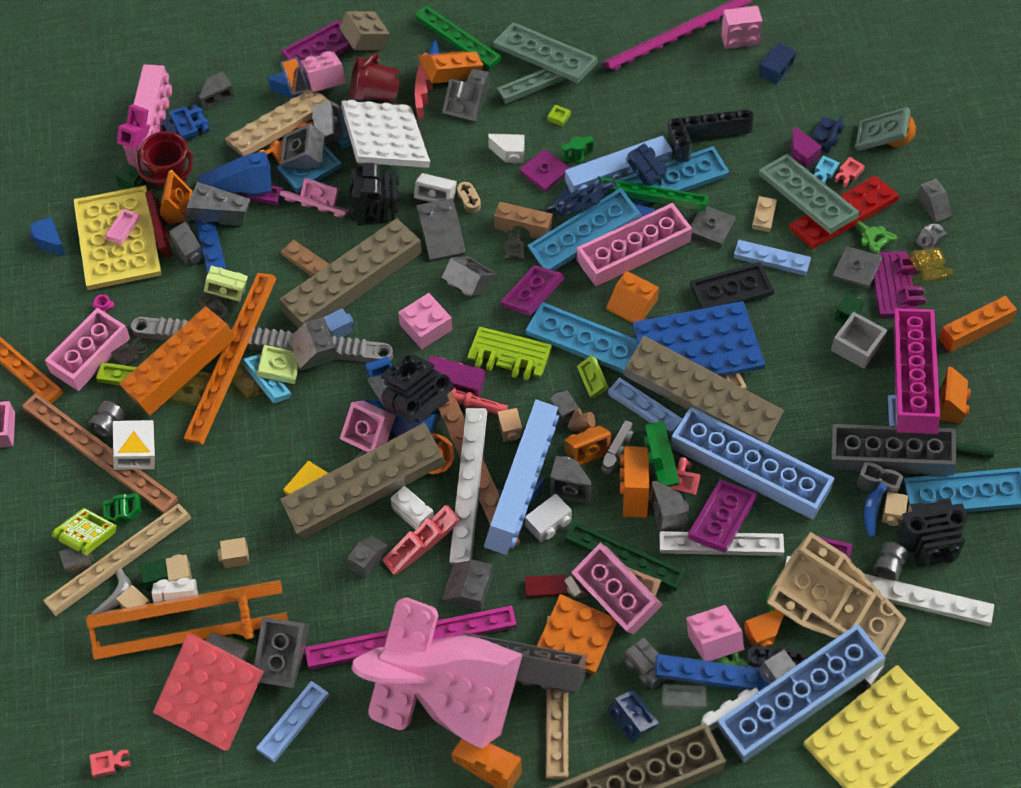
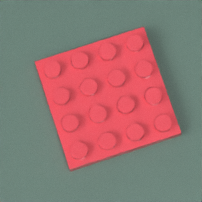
(208, 692)

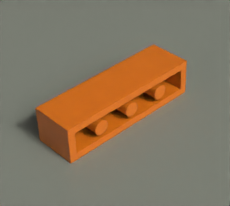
(977, 324)

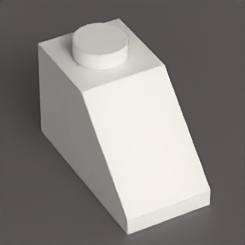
(508, 147)

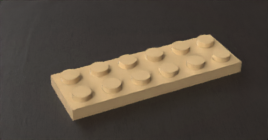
(275, 124)

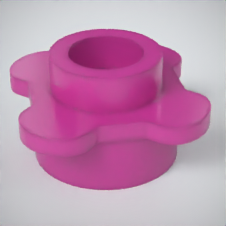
(100, 300)

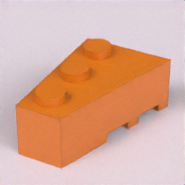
(635, 481)
(489, 763)

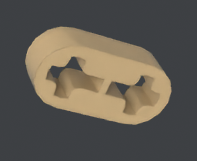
(471, 196)

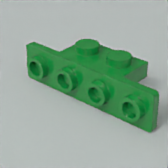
(661, 453)

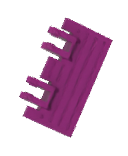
(895, 285)

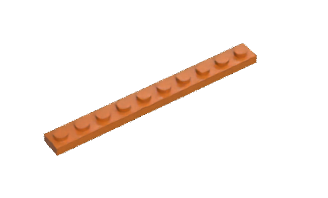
(229, 359)

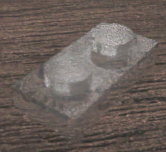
(683, 697)

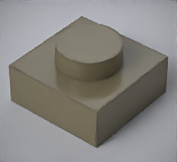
(575, 588)

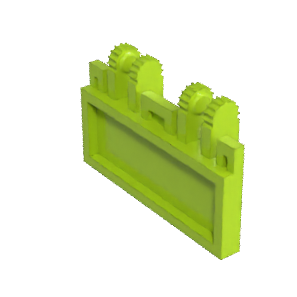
(509, 352)

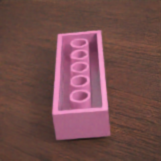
(151, 95)
(634, 244)

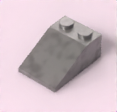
(441, 229)
(280, 651)

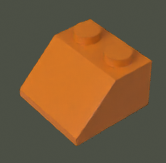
(174, 199)
(632, 298)
(953, 397)
(588, 445)

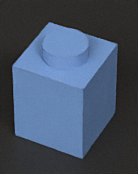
(339, 323)

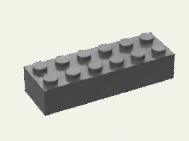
(893, 450)
(545, 666)

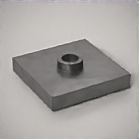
(712, 226)
(857, 267)

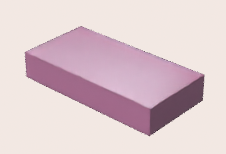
(122, 227)

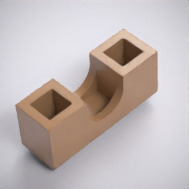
(535, 221)

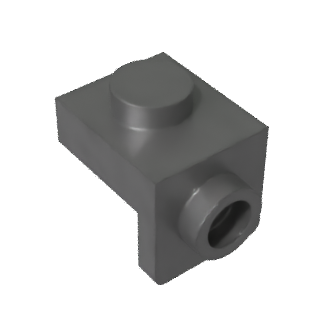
(931, 235)

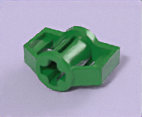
(577, 147)
(121, 505)

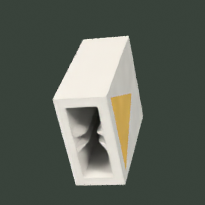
(133, 445)

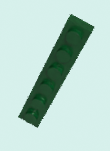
(589, 539)

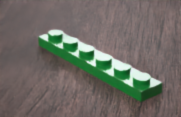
(457, 36)
(660, 195)

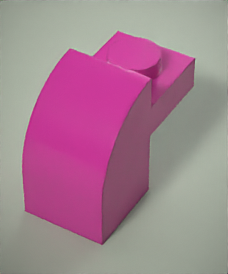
(136, 129)

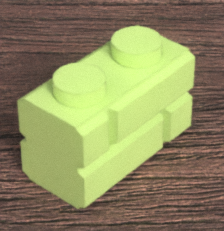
(225, 283)

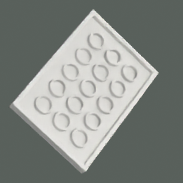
(384, 134)

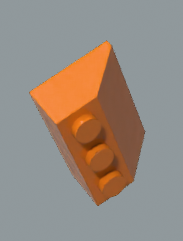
(452, 65)

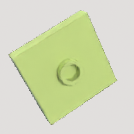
(278, 364)

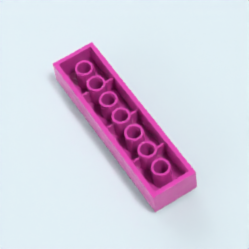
(916, 371)

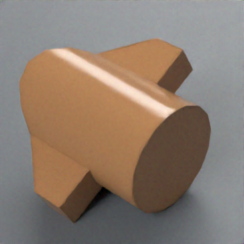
(580, 422)

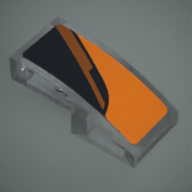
(294, 76)

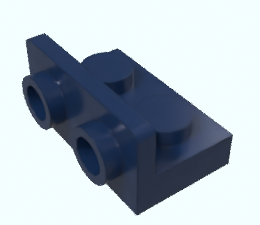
(827, 132)
(632, 715)

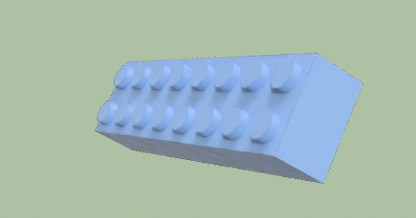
(752, 463)
(522, 478)
(800, 692)

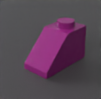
(804, 148)

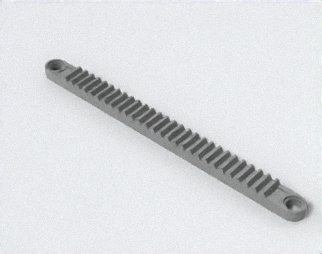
(346, 348)

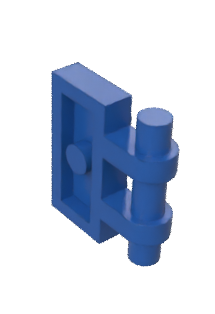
(183, 121)

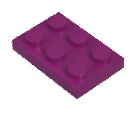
(532, 290)

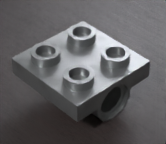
(463, 99)

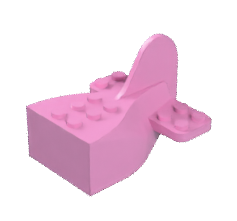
(455, 678)

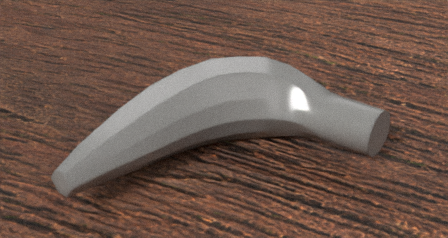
(111, 602)

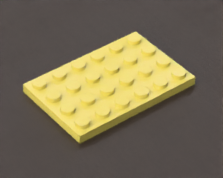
(109, 262)
(881, 734)

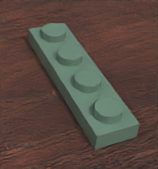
(528, 85)

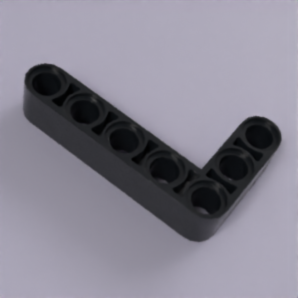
(697, 127)

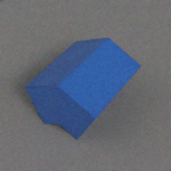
(378, 367)

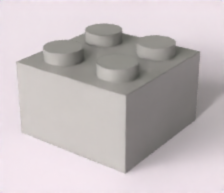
(858, 340)

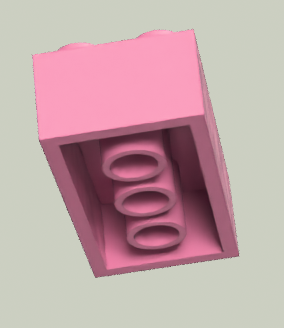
(86, 347)
(616, 588)

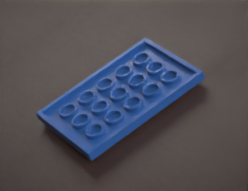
(712, 337)

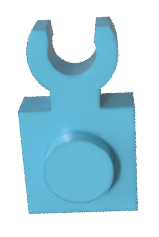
(826, 168)

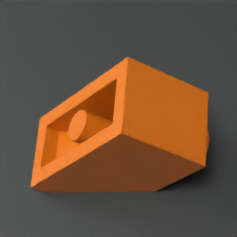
(763, 628)

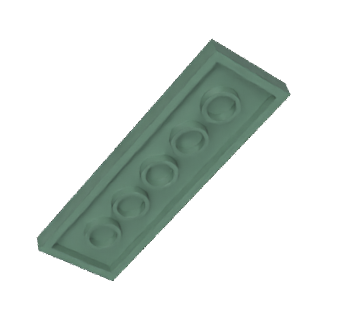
(545, 52)
(809, 193)

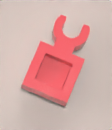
(849, 170)
(105, 762)

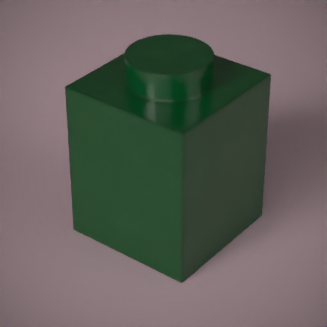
(129, 177)
(848, 306)
(152, 573)

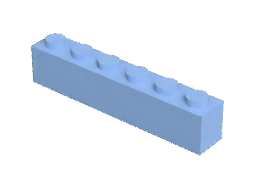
(613, 165)

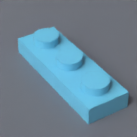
(273, 389)

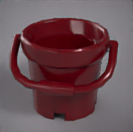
(373, 81)
(164, 153)

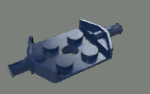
(580, 199)

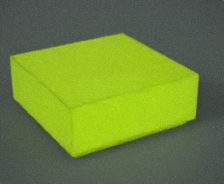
(558, 115)

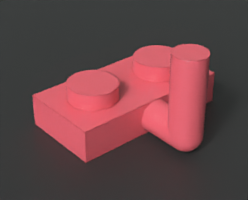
(688, 481)

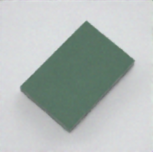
(882, 129)

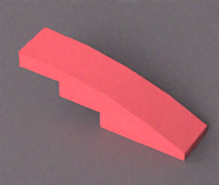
(422, 85)
(421, 541)

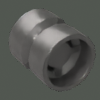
(103, 422)
(890, 561)

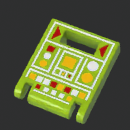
(84, 529)

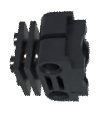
(371, 194)
(414, 388)
(933, 531)

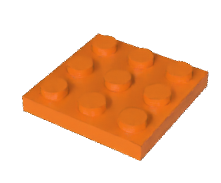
(578, 630)

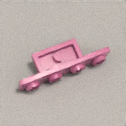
(317, 195)

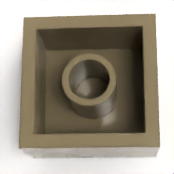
(364, 30)

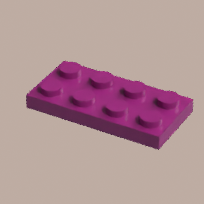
(324, 40)
(722, 516)

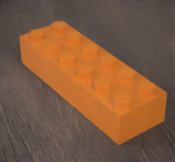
(177, 360)

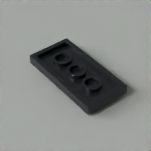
(732, 286)

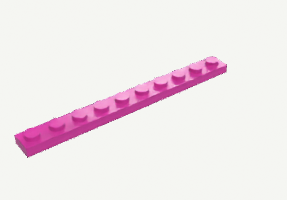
(671, 35)
(349, 649)

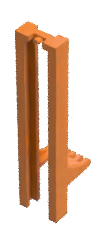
(244, 627)

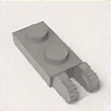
(617, 448)

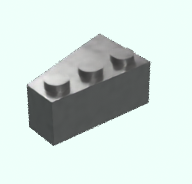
(216, 205)

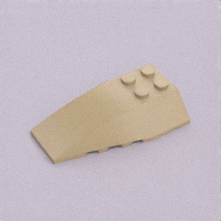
(831, 595)

